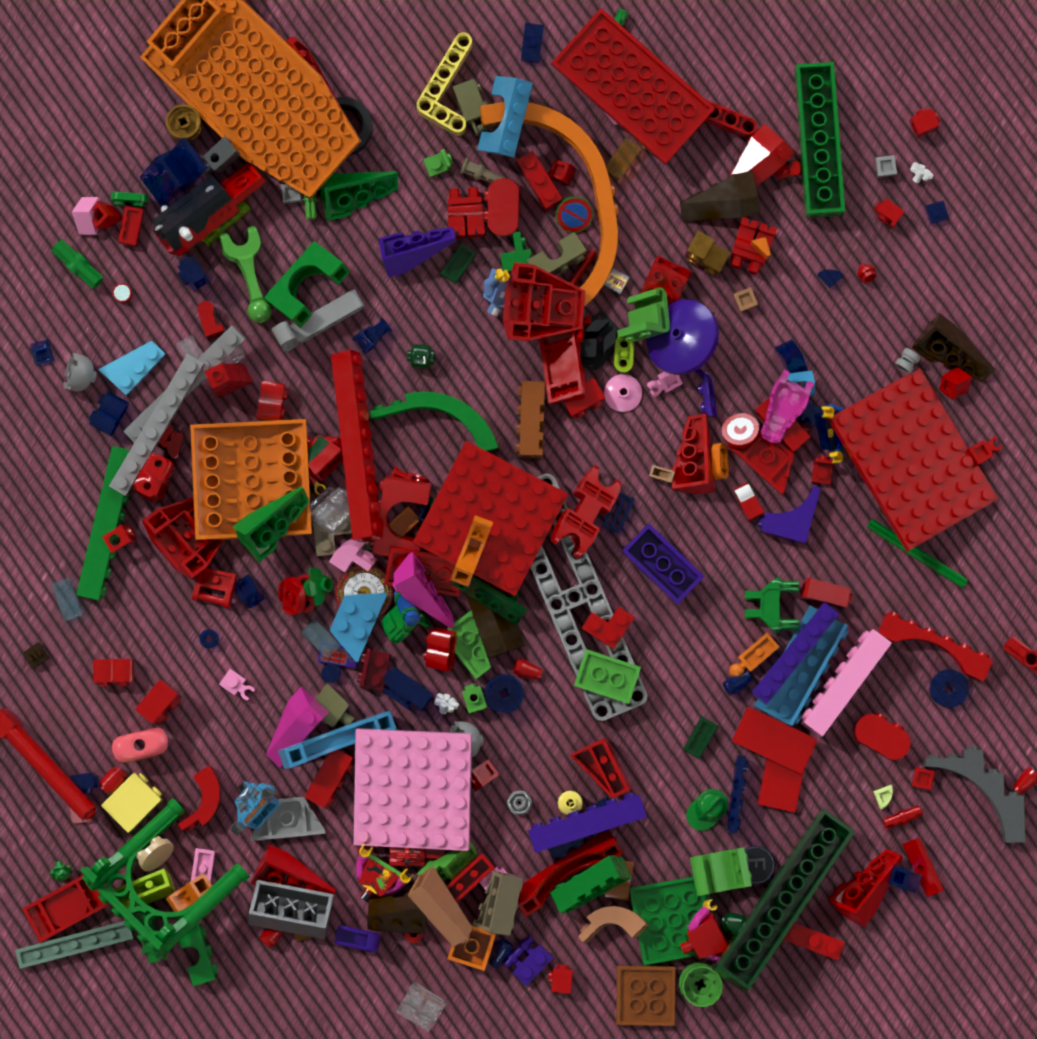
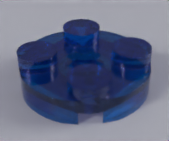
(941, 697)

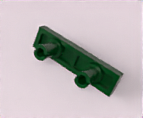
(498, 602)

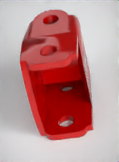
(154, 477)

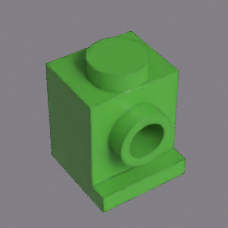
(474, 706)

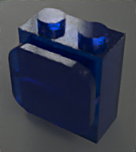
(405, 690)

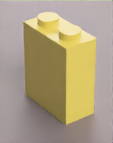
(132, 801)

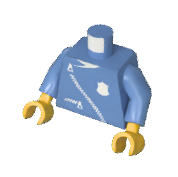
(495, 290)

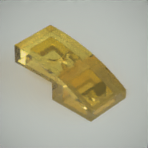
(623, 158)

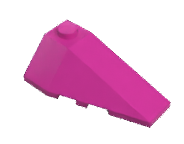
(414, 587)
(297, 723)

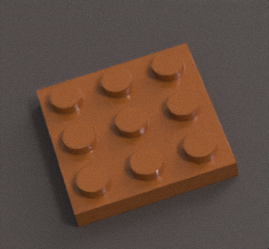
(645, 995)

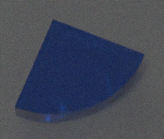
(830, 277)

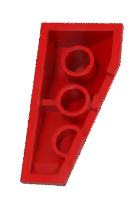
(763, 155)
(694, 459)
(863, 894)

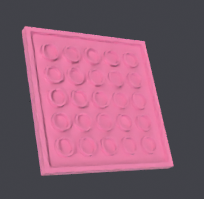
(412, 789)

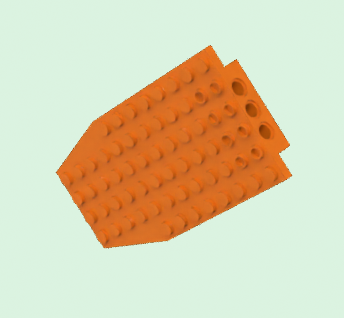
(253, 90)

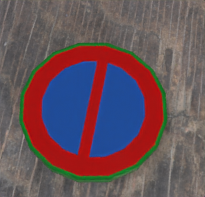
(574, 214)

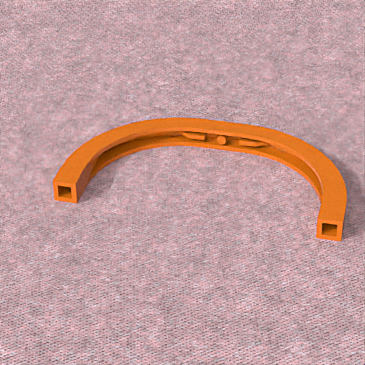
(603, 192)

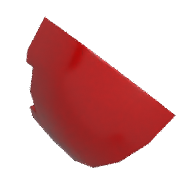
(105, 215)

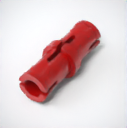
(902, 817)

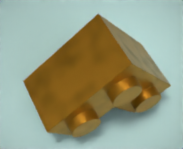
(706, 254)

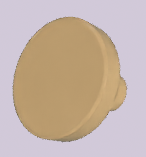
(155, 854)

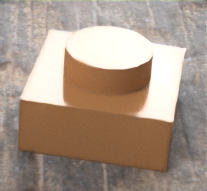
(745, 299)

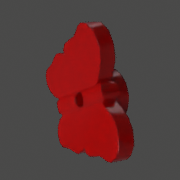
(174, 445)

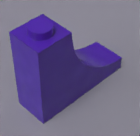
(792, 524)

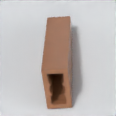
(440, 907)

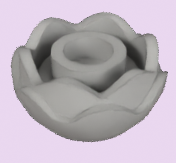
(513, 805)

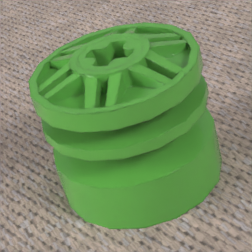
(706, 994)

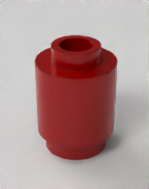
(113, 780)

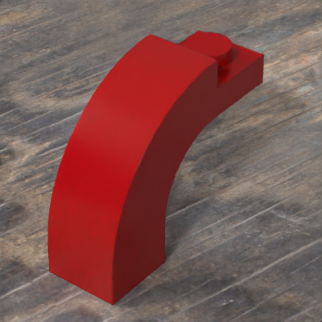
(210, 802)

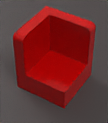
(955, 383)

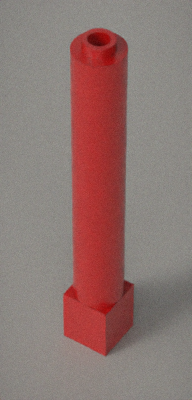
(12, 731)

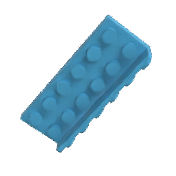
(796, 690)

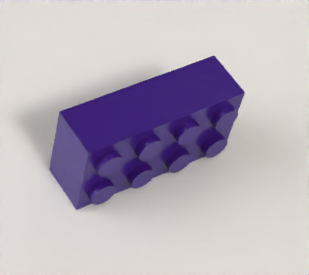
(662, 564)

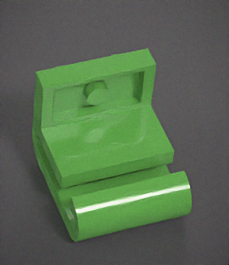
(649, 316)
(720, 871)

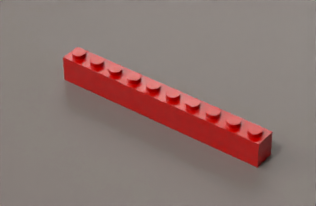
(356, 446)

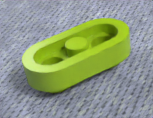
(623, 354)

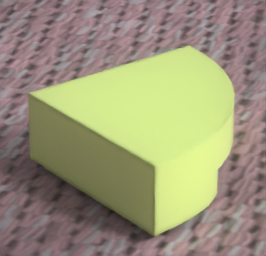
(883, 796)

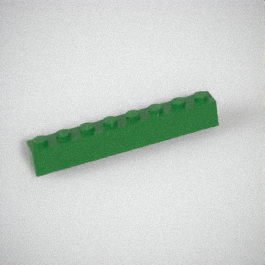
(107, 518)

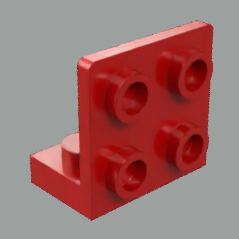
(667, 276)

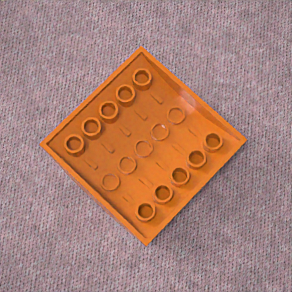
(244, 469)

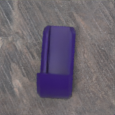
(357, 938)

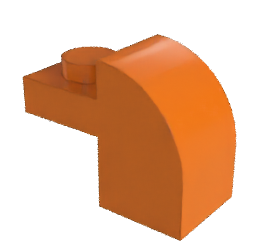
(189, 893)

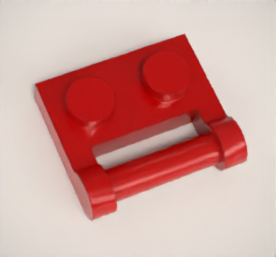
(217, 581)

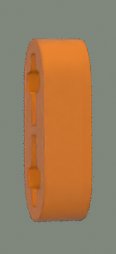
(719, 458)

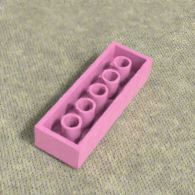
(846, 682)

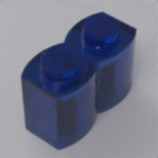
(109, 413)

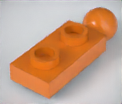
(754, 655)

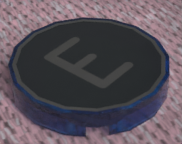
(760, 864)

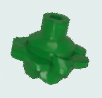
(61, 871)

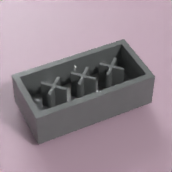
(290, 909)

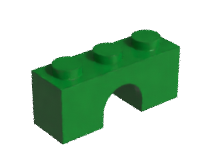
(204, 970)

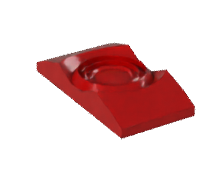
(562, 367)
(62, 909)

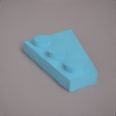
(133, 367)

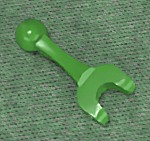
(258, 309)

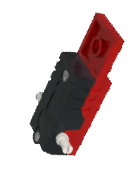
(204, 209)

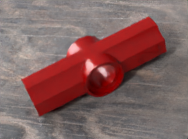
(1019, 652)

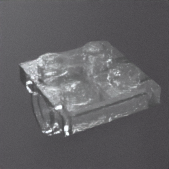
(331, 509)
(421, 1007)

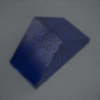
(791, 357)

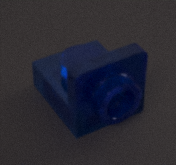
(248, 592)

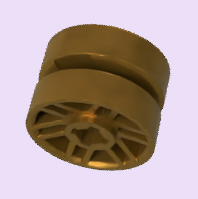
(179, 115)

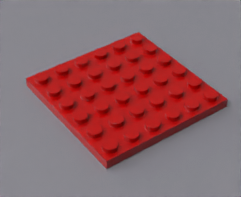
(499, 492)

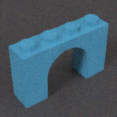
(506, 136)

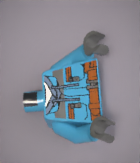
(254, 806)

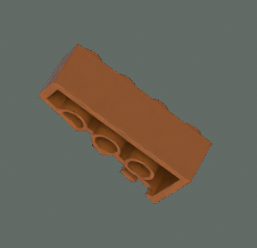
(532, 420)

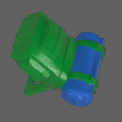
(402, 619)

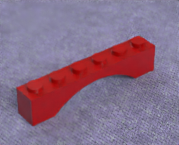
(971, 663)
(538, 888)

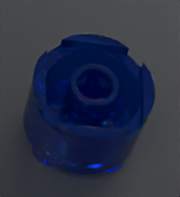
(509, 703)

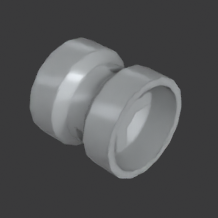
(907, 361)

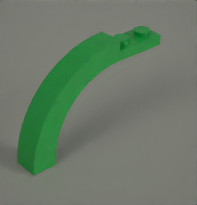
(446, 404)

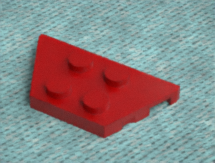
(768, 460)

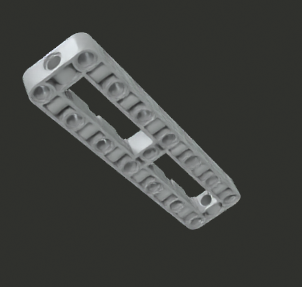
(565, 623)

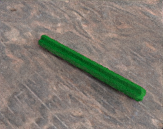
(918, 554)

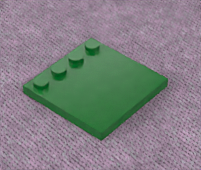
(668, 911)

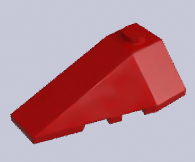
(282, 868)

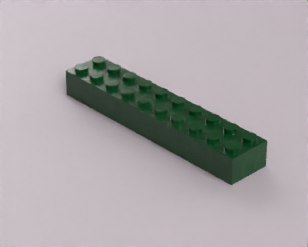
(783, 900)

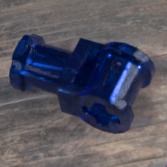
(371, 335)

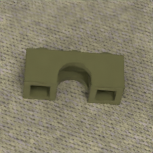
(571, 252)

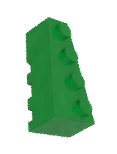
(590, 884)

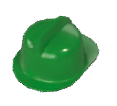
(707, 809)

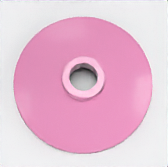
(620, 402)

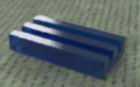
(611, 527)

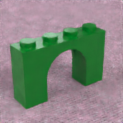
(313, 261)

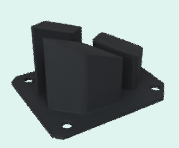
(599, 352)

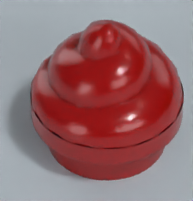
(866, 273)

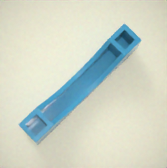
(332, 740)

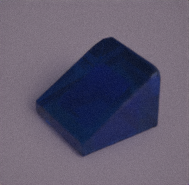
(42, 352)

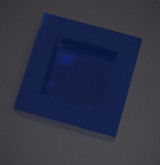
(936, 212)

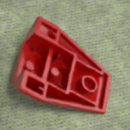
(540, 304)
(173, 534)

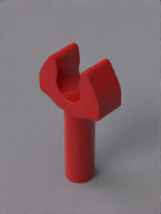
(580, 333)

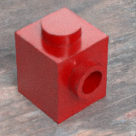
(924, 122)
(561, 979)

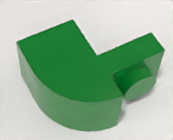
(519, 255)

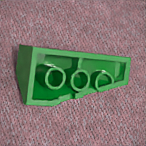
(349, 191)
(266, 525)

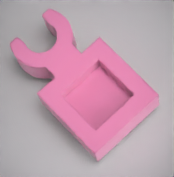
(666, 382)
(234, 682)

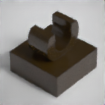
(36, 655)

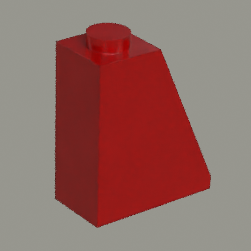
(821, 592)

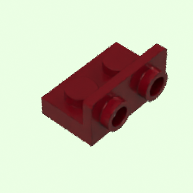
(374, 669)

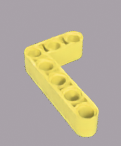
(443, 84)

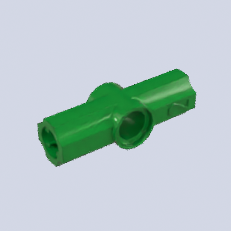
(77, 264)

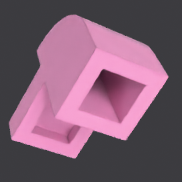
(351, 552)

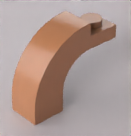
(613, 915)

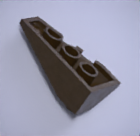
(949, 346)

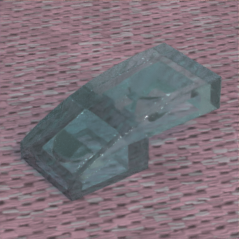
(67, 599)
(321, 639)

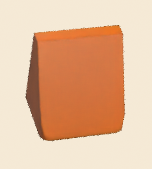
(761, 247)

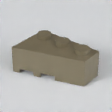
(501, 904)

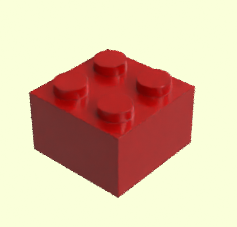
(158, 703)

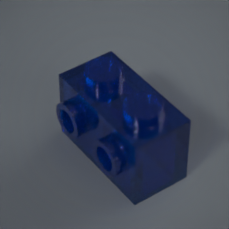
(192, 273)

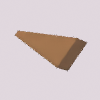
(662, 474)

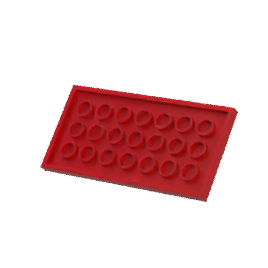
(632, 86)

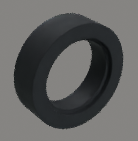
(354, 105)

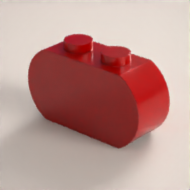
(502, 206)
(882, 736)

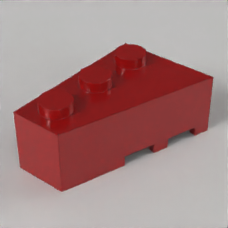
(603, 767)

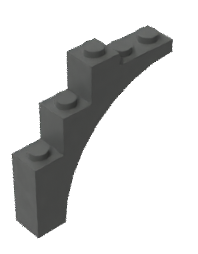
(971, 766)

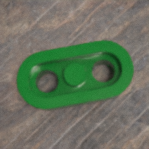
(123, 198)

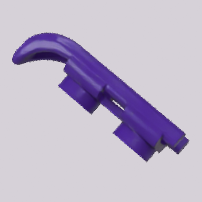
(707, 390)

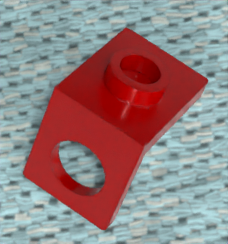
(126, 536)

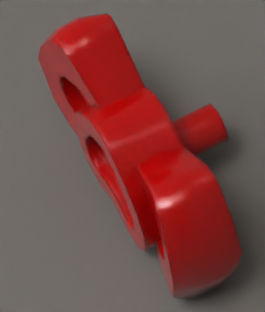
(789, 170)

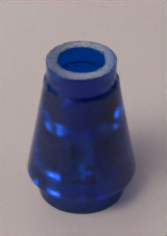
(736, 683)
(500, 952)

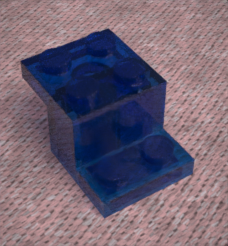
(173, 172)

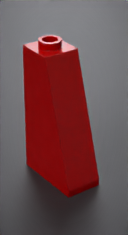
(228, 378)

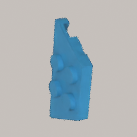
(356, 620)

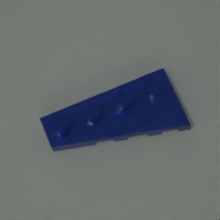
(736, 802)

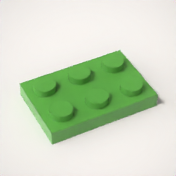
(607, 676)

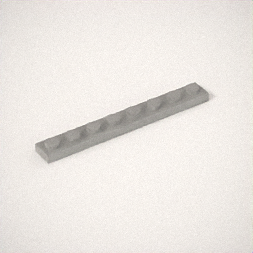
(214, 355)
(156, 424)

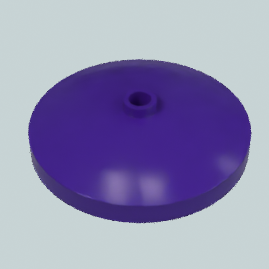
(688, 342)

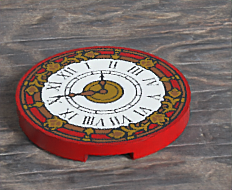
(360, 581)

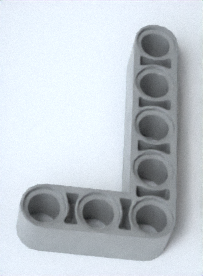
(321, 320)

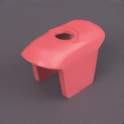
(155, 744)

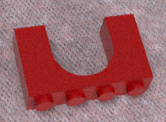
(396, 491)

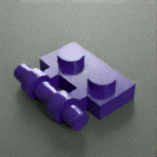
(532, 964)

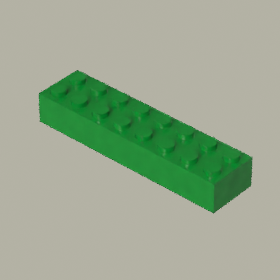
(819, 140)

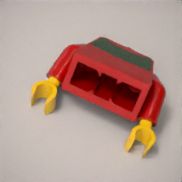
(323, 458)

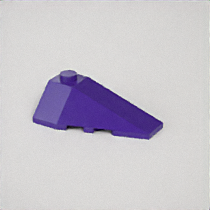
(404, 252)

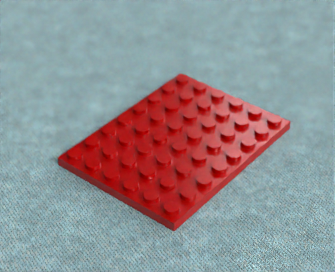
(912, 459)

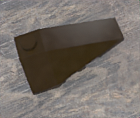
(726, 199)
(496, 631)

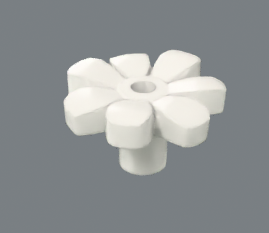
(920, 172)
(446, 703)

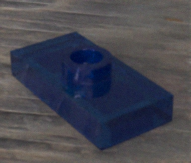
(532, 42)

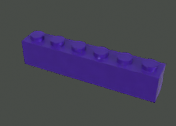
(795, 653)
(586, 823)

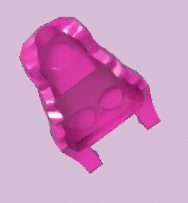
(785, 405)

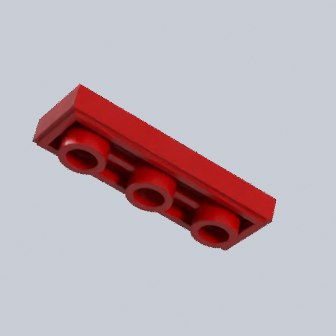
(922, 865)

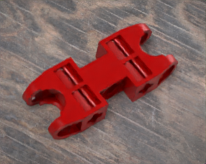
(579, 523)

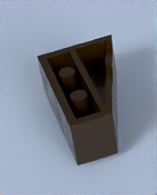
(395, 915)

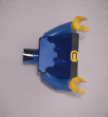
(827, 435)

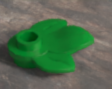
(317, 585)

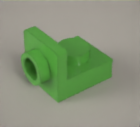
(438, 163)

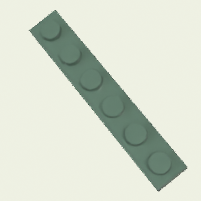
(73, 944)

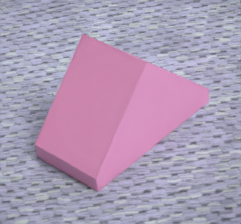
(84, 215)

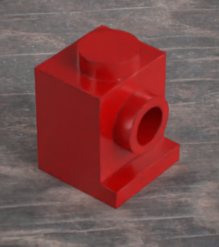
(888, 212)

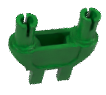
(770, 605)

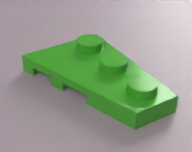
(470, 646)

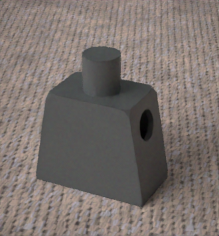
(225, 152)

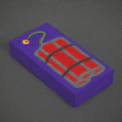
(340, 657)

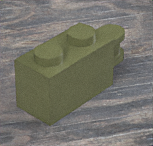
(469, 102)

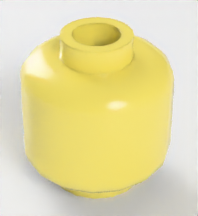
(564, 798)

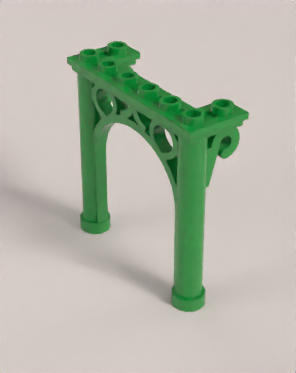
(105, 871)

